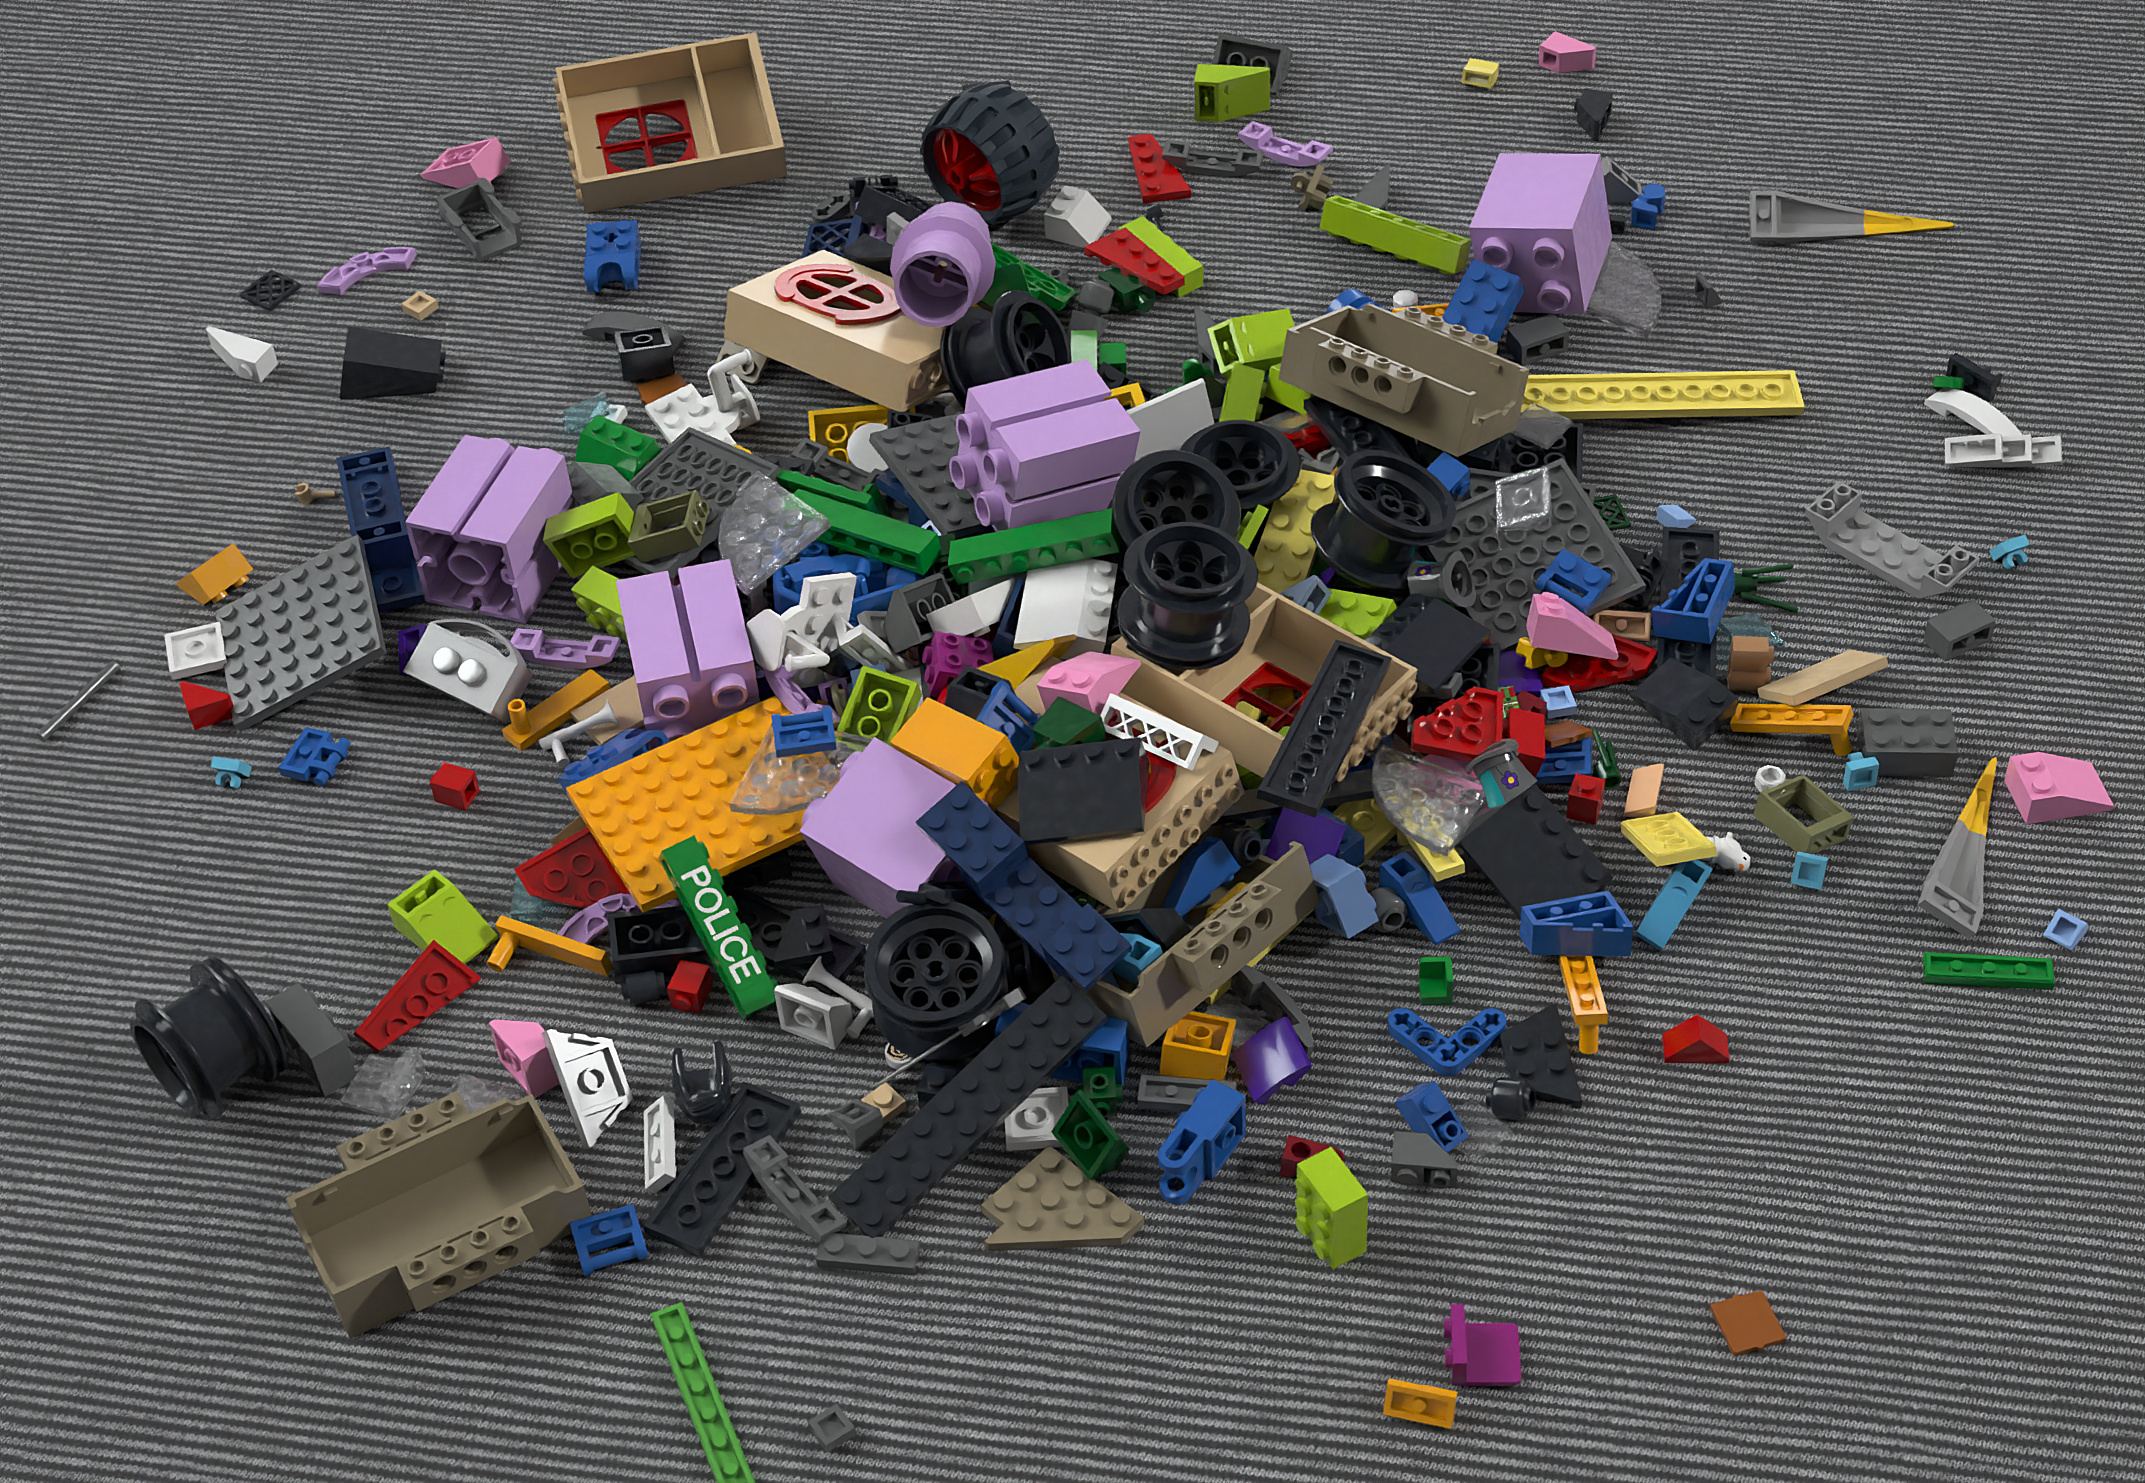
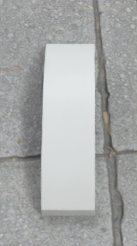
(1972, 410)

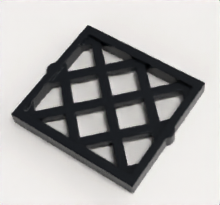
(262, 281)

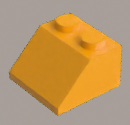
(216, 575)
(1198, 1047)

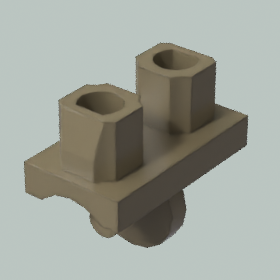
(1314, 188)

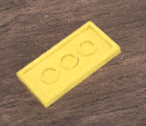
(1668, 839)

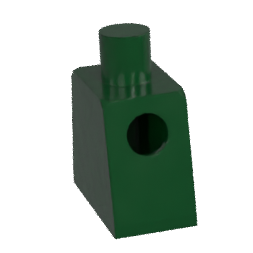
(1128, 291)
(1068, 725)

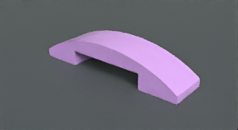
(1261, 138)
(564, 653)
(791, 694)

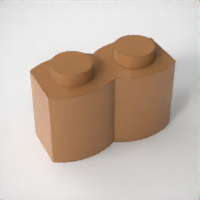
(1749, 663)

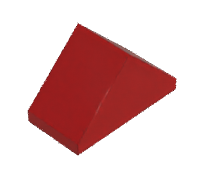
(205, 705)
(1695, 1042)

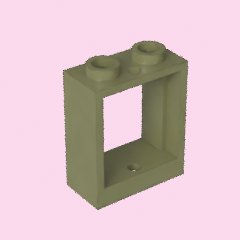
(651, 544)
(1832, 818)

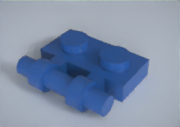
(308, 751)

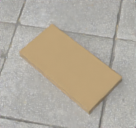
(1823, 677)
(626, 705)

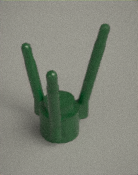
(1748, 580)
(1606, 767)

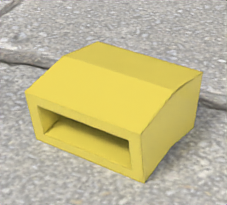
(1480, 73)

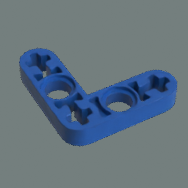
(1444, 1047)

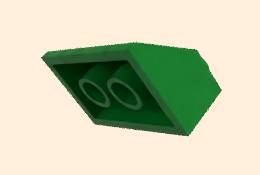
(617, 446)

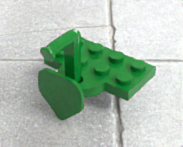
(1016, 274)
(869, 499)

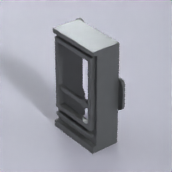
(472, 198)

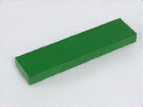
(1988, 970)

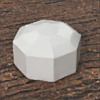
(1405, 298)
(1769, 777)

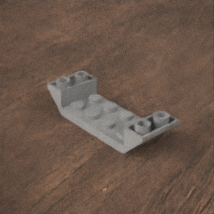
(1883, 548)

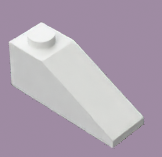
(245, 355)

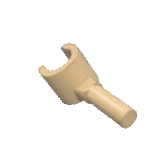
(306, 496)

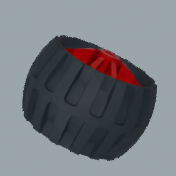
(990, 152)

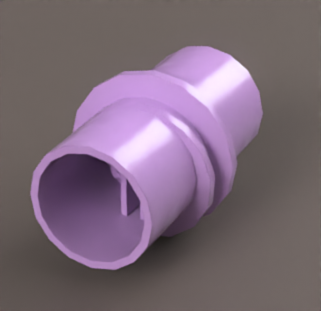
(938, 293)

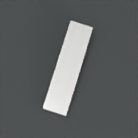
(2003, 452)

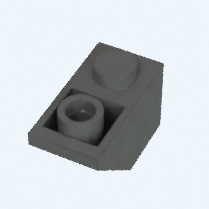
(1421, 1161)

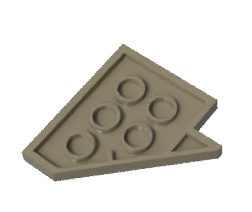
(1057, 1207)

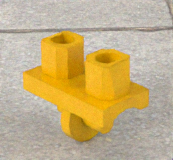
(1538, 656)

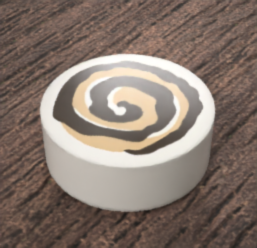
(896, 1058)

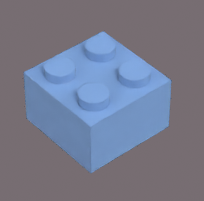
(1343, 896)

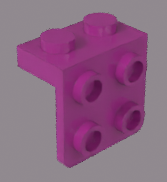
(950, 656)
(1481, 1351)

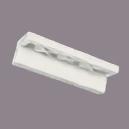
(868, 648)
(1162, 724)

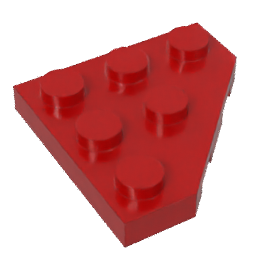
(1588, 672)
(1461, 726)
(571, 873)

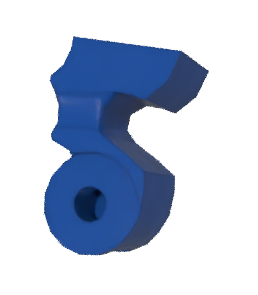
(1648, 206)

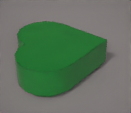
(1194, 370)
(1948, 382)

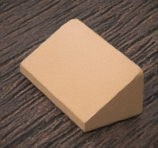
(1625, 624)
(1644, 791)

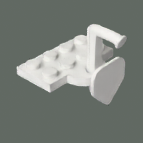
(712, 415)
(804, 631)

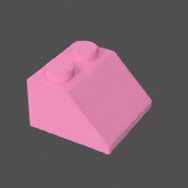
(525, 1054)

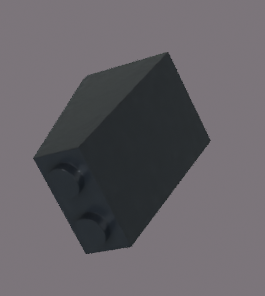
(389, 365)

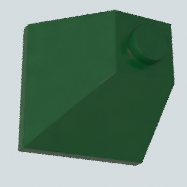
(1089, 1138)

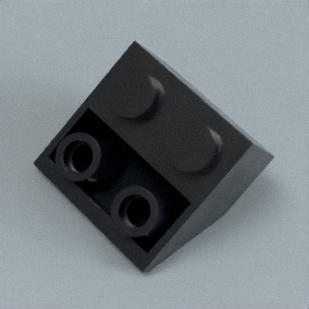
(971, 691)

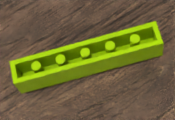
(1395, 234)

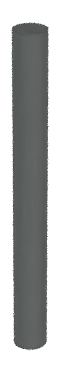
(72, 706)

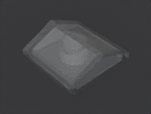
(1523, 500)

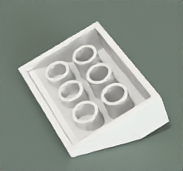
(1172, 418)
(1066, 602)

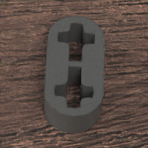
(832, 208)

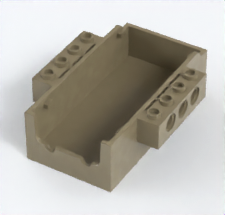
(1408, 374)
(1214, 950)
(436, 1206)

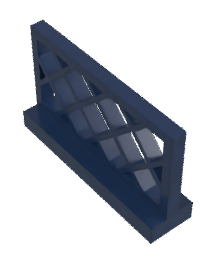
(856, 229)

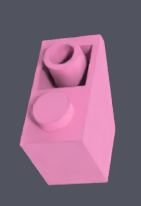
(1566, 54)

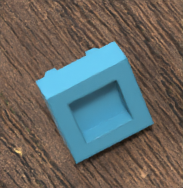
(2010, 549)
(228, 768)
(1860, 772)
(1809, 870)

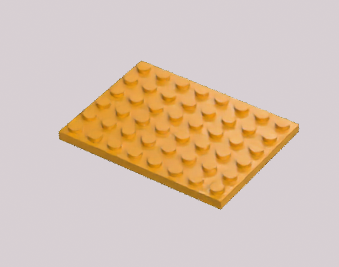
(682, 794)

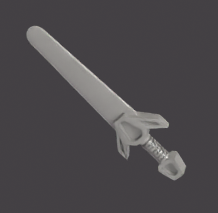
(991, 1012)

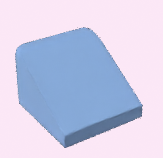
(1674, 516)
(2066, 929)

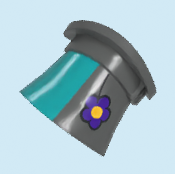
(1444, 580)
(1501, 772)

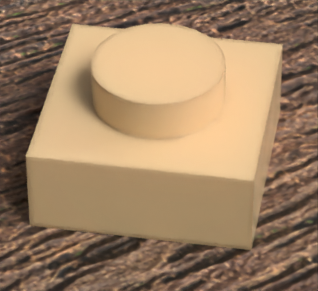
(419, 305)
(887, 1101)

